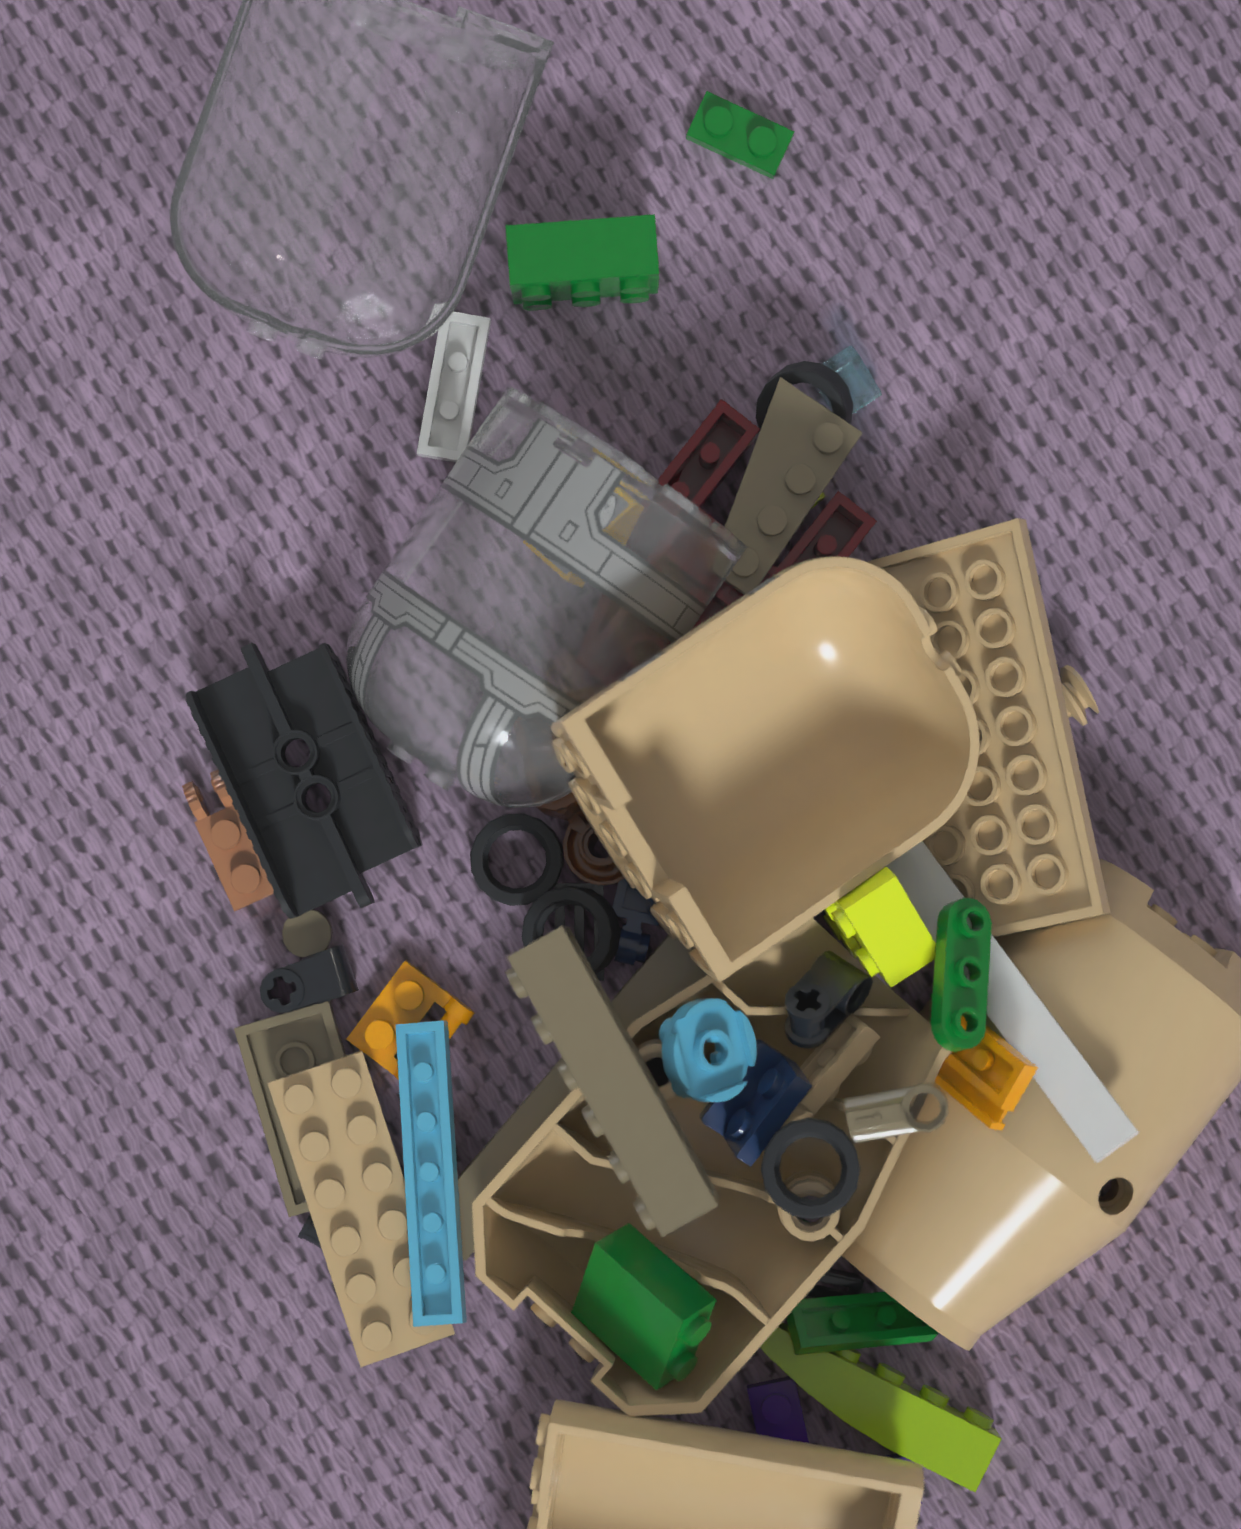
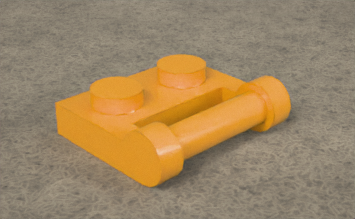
(404, 1001)

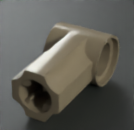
(889, 1113)

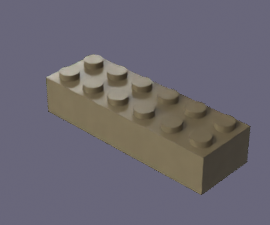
(613, 1080)

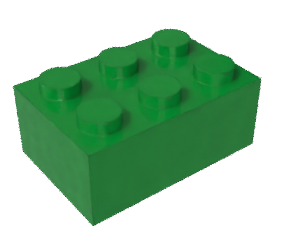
(583, 261)

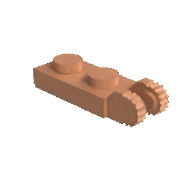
(229, 846)

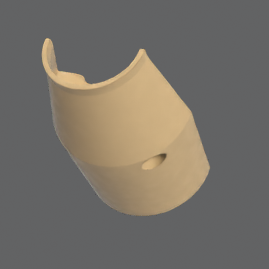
(998, 1216)
(756, 1259)

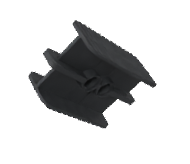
(247, 730)

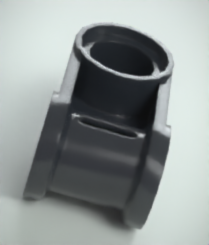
(316, 978)
(824, 1000)

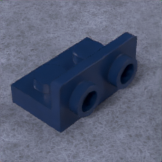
(762, 1106)

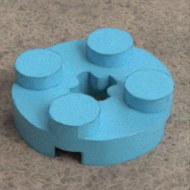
(683, 1054)

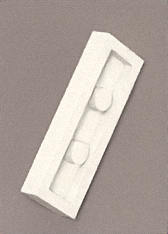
(453, 387)

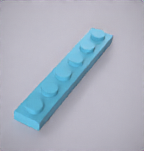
(430, 1174)

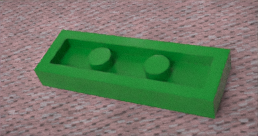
(854, 1323)

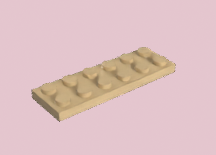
(354, 1201)

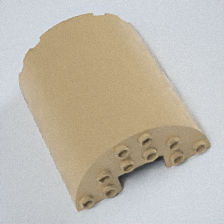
(674, 1474)

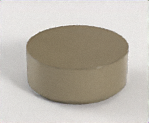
(307, 933)

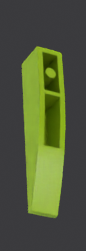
(891, 1412)

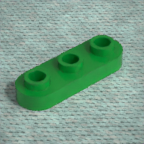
(952, 991)

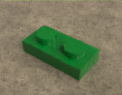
(739, 135)

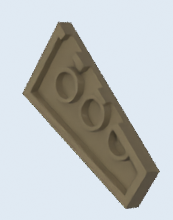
(785, 476)

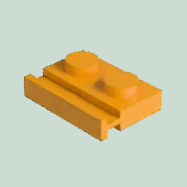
(987, 1078)

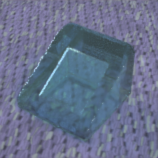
(855, 375)

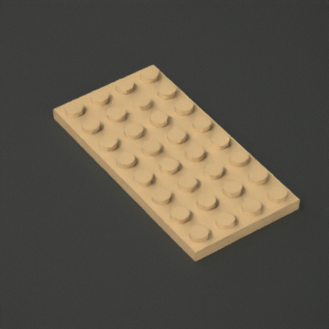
(1025, 825)

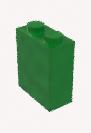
(643, 1306)

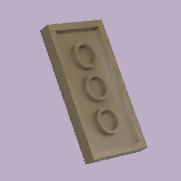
(278, 1049)

